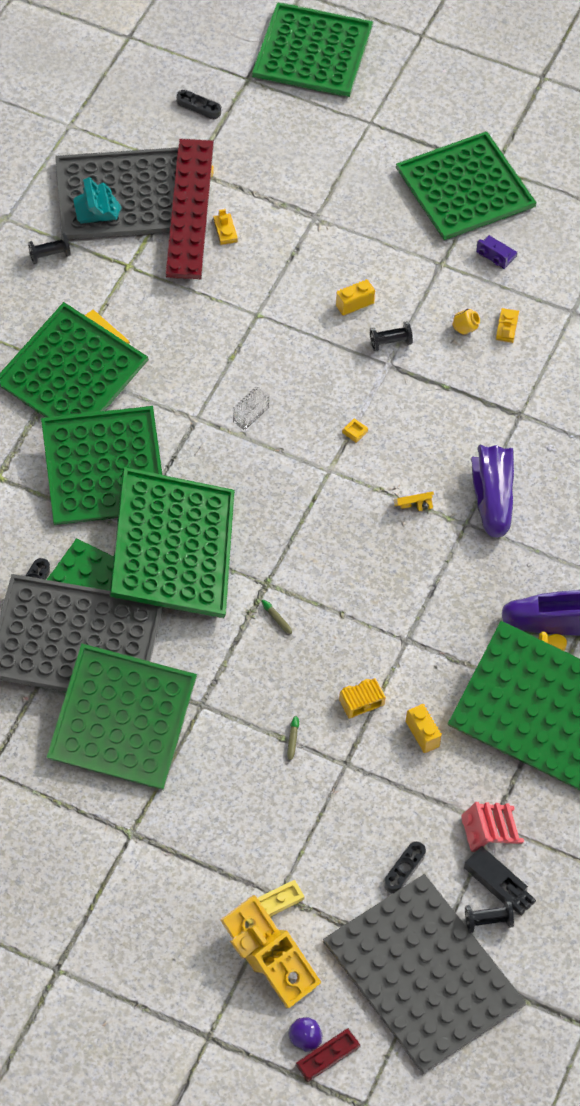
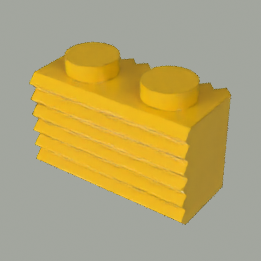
(355, 297)
(361, 697)
(423, 728)

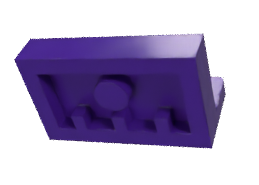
(496, 251)

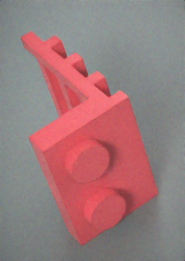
(481, 825)

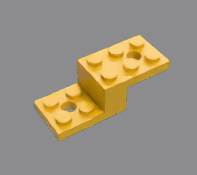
(277, 956)

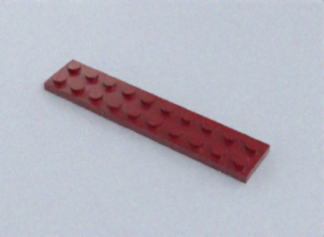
(190, 209)

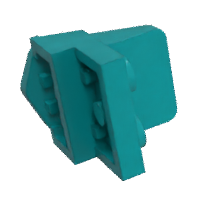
(96, 203)

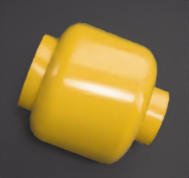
(466, 321)

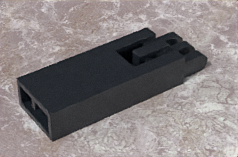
(493, 873)

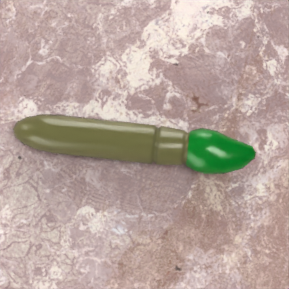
(276, 616)
(293, 737)

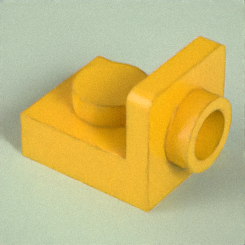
(248, 940)

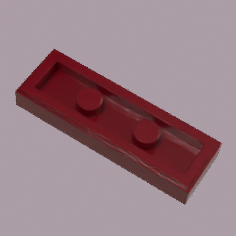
(327, 1055)

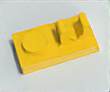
(225, 227)
(507, 325)
(405, 502)

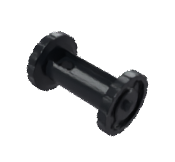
(49, 248)
(391, 336)
(489, 916)

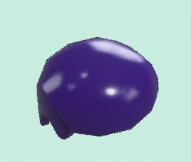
(305, 1034)

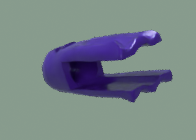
(494, 488)
(545, 612)

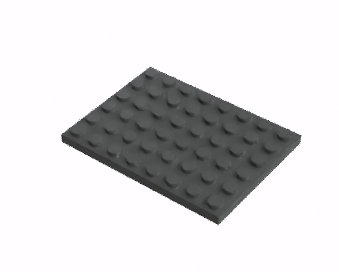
(138, 180)
(49, 621)
(424, 973)

